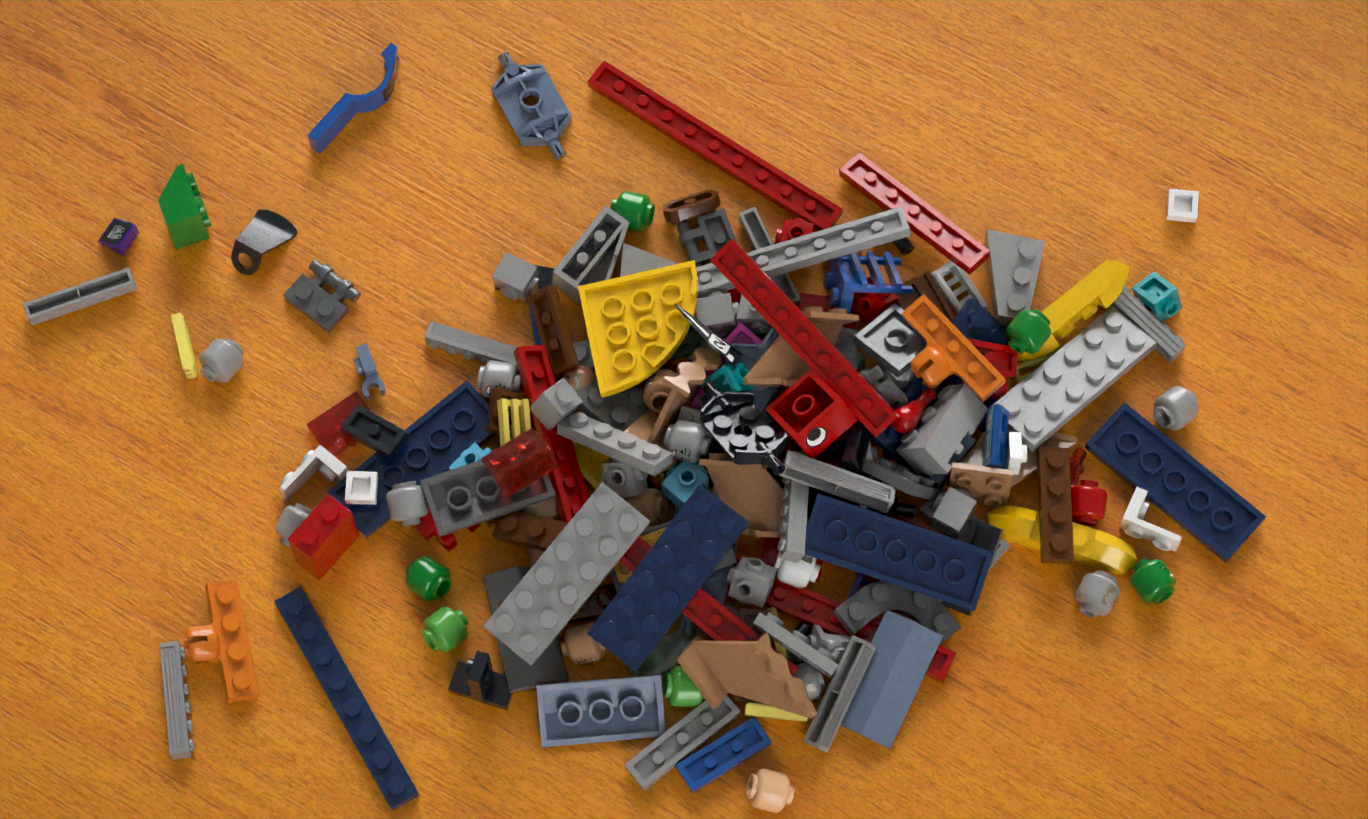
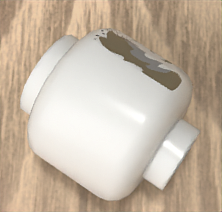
(797, 573)

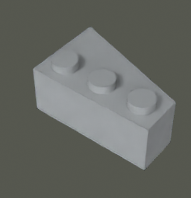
(593, 255)

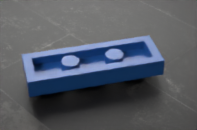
(723, 754)

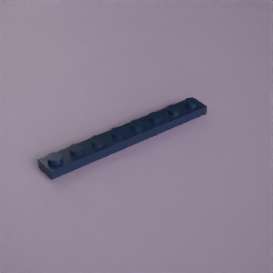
(346, 699)

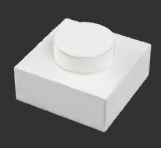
(1182, 205)
(1015, 452)
(361, 487)

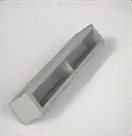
(759, 238)
(80, 296)
(1133, 308)
(468, 344)
(838, 481)
(793, 519)
(839, 693)
(176, 701)

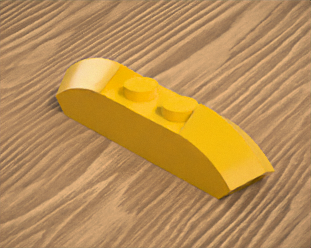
(1081, 301)
(1090, 545)

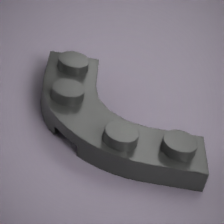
(882, 596)

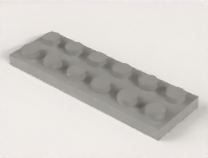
(1074, 376)
(567, 574)

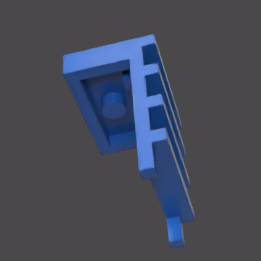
(847, 277)

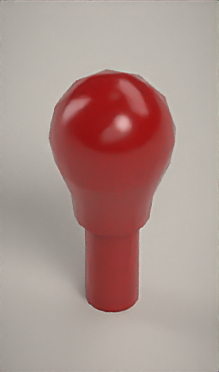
(910, 413)

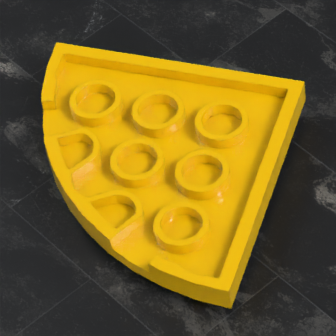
(635, 322)

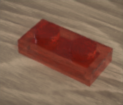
(327, 425)

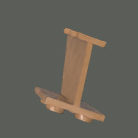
(781, 364)
(652, 425)
(992, 485)
(749, 492)
(744, 670)

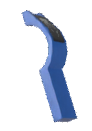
(351, 104)

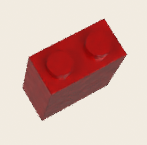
(323, 536)

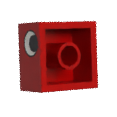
(811, 414)

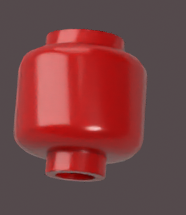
(1088, 503)

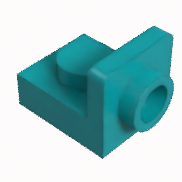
(1158, 295)
(730, 379)

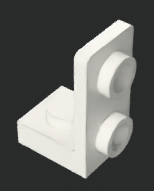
(319, 459)
(1138, 528)

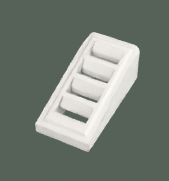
(966, 285)

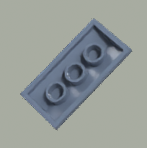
(891, 678)
(601, 710)

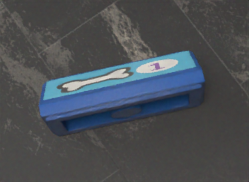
(996, 437)

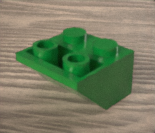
(184, 209)

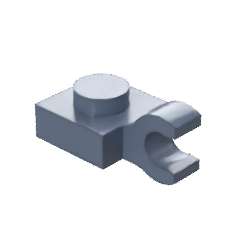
(365, 365)

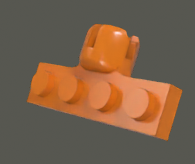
(948, 352)
(225, 641)

